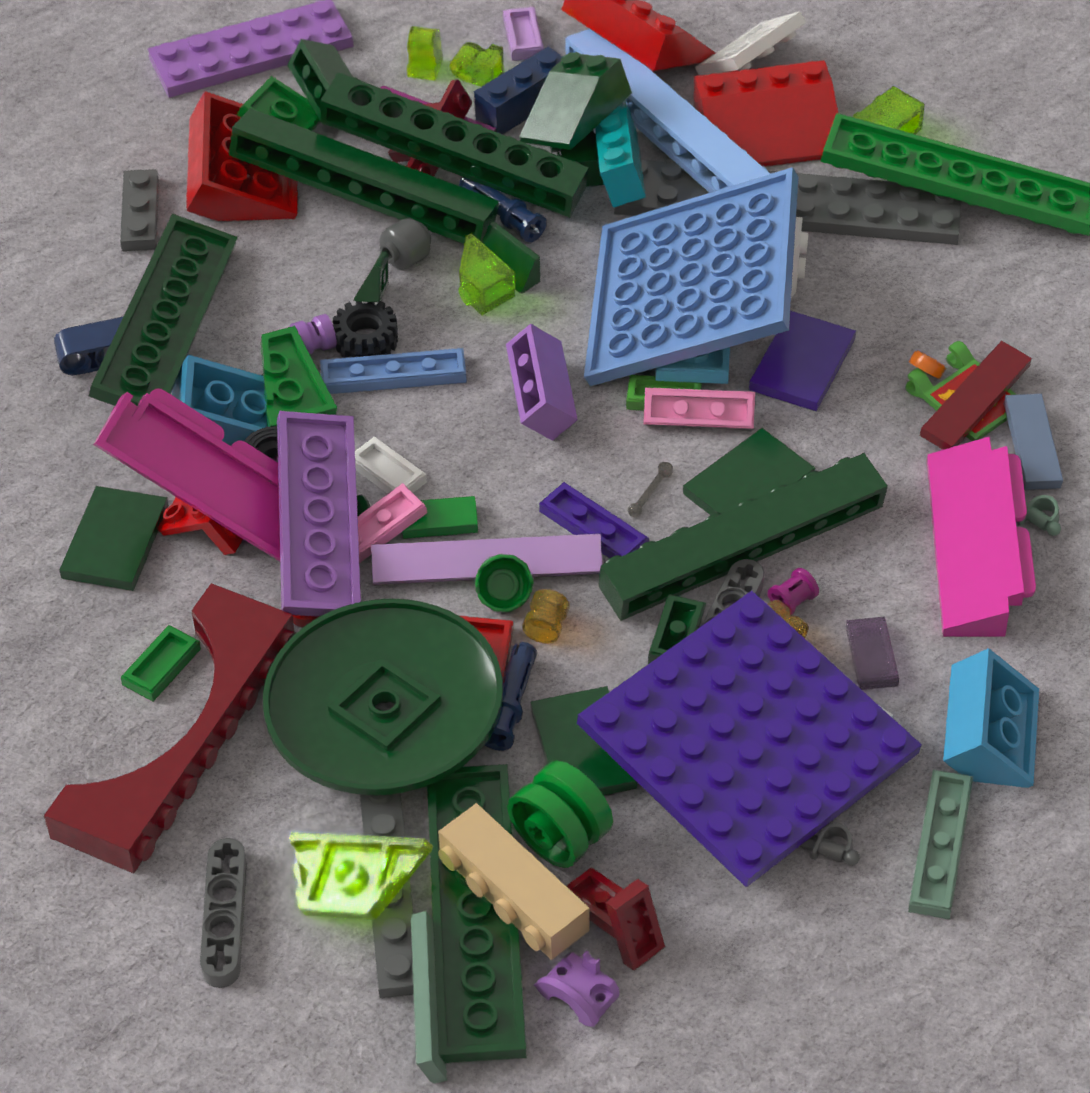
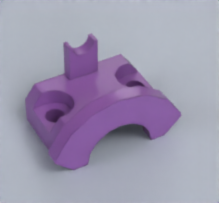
(580, 987)

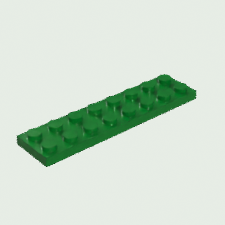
(959, 173)

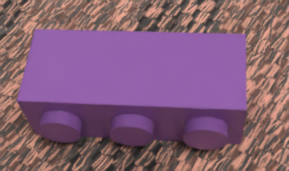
(541, 382)

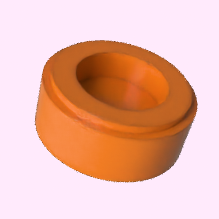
(927, 364)

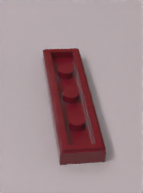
(975, 396)

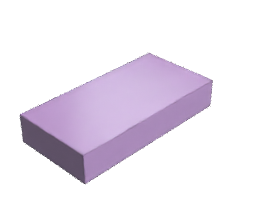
(522, 32)

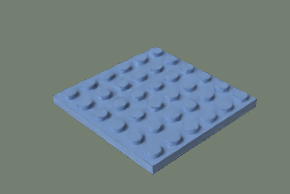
(693, 277)

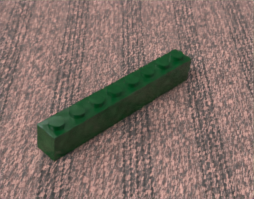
(361, 176)
(749, 532)

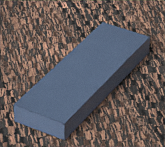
(1033, 441)

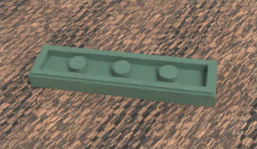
(940, 844)
(425, 999)

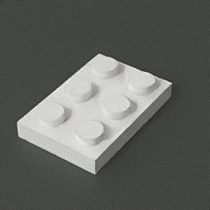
(753, 44)

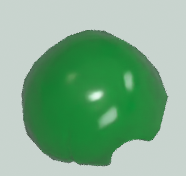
(503, 583)

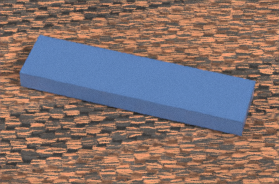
(394, 371)

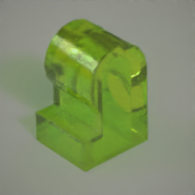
(424, 53)
(478, 64)

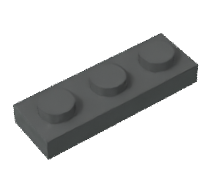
(139, 210)

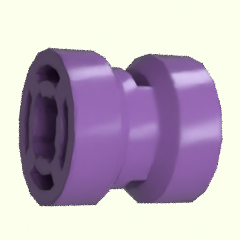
(317, 333)

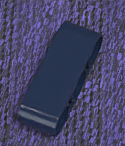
(84, 346)

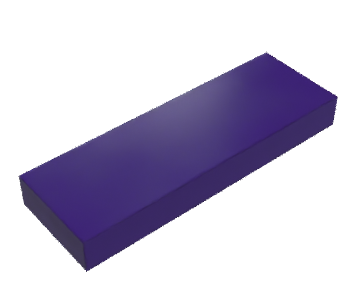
(584, 516)

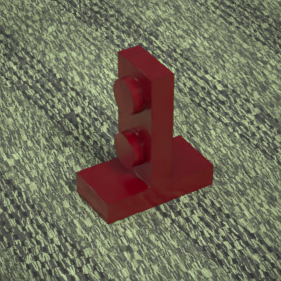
(623, 914)

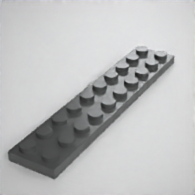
(827, 205)

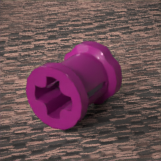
(795, 589)

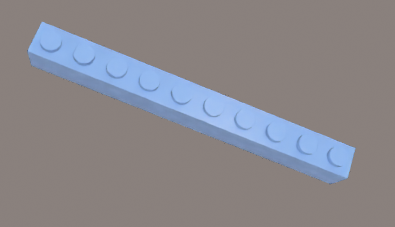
(674, 123)

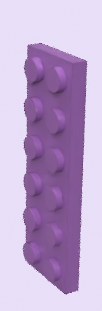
(246, 47)
(317, 513)

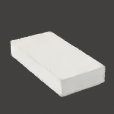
(387, 467)

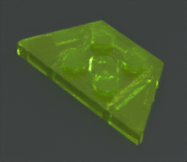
(352, 872)

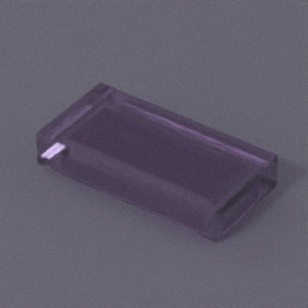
(872, 653)

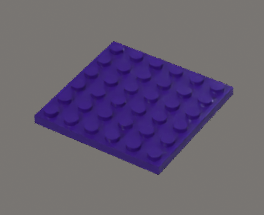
(748, 737)

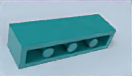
(620, 157)

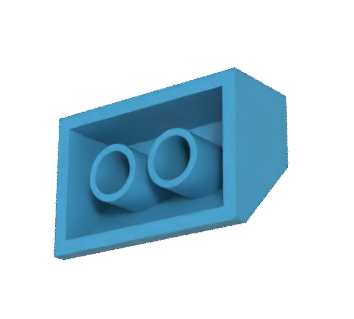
(991, 721)

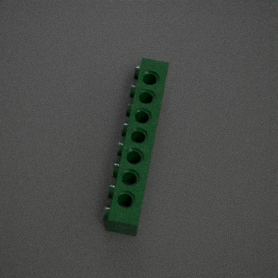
(453, 144)

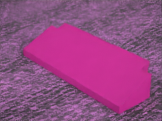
(190, 460)
(979, 549)

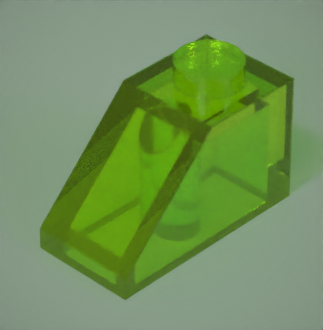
(484, 277)

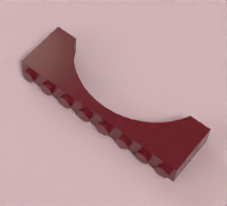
(127, 814)

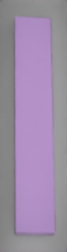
(462, 558)

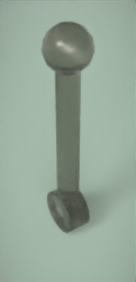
(665, 470)

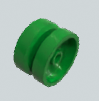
(560, 814)

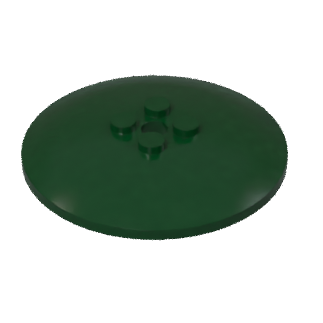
(372, 653)

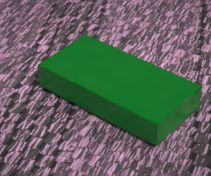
(445, 517)
(160, 663)

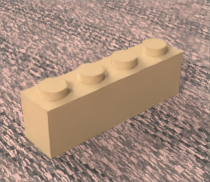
(513, 882)

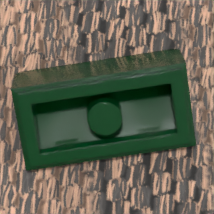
(515, 254)
(375, 282)
(678, 620)

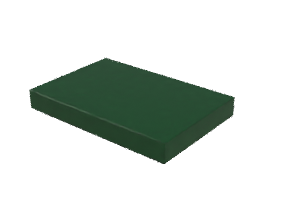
(746, 473)
(114, 538)
(567, 742)

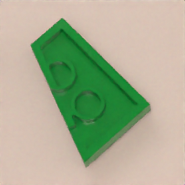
(291, 377)

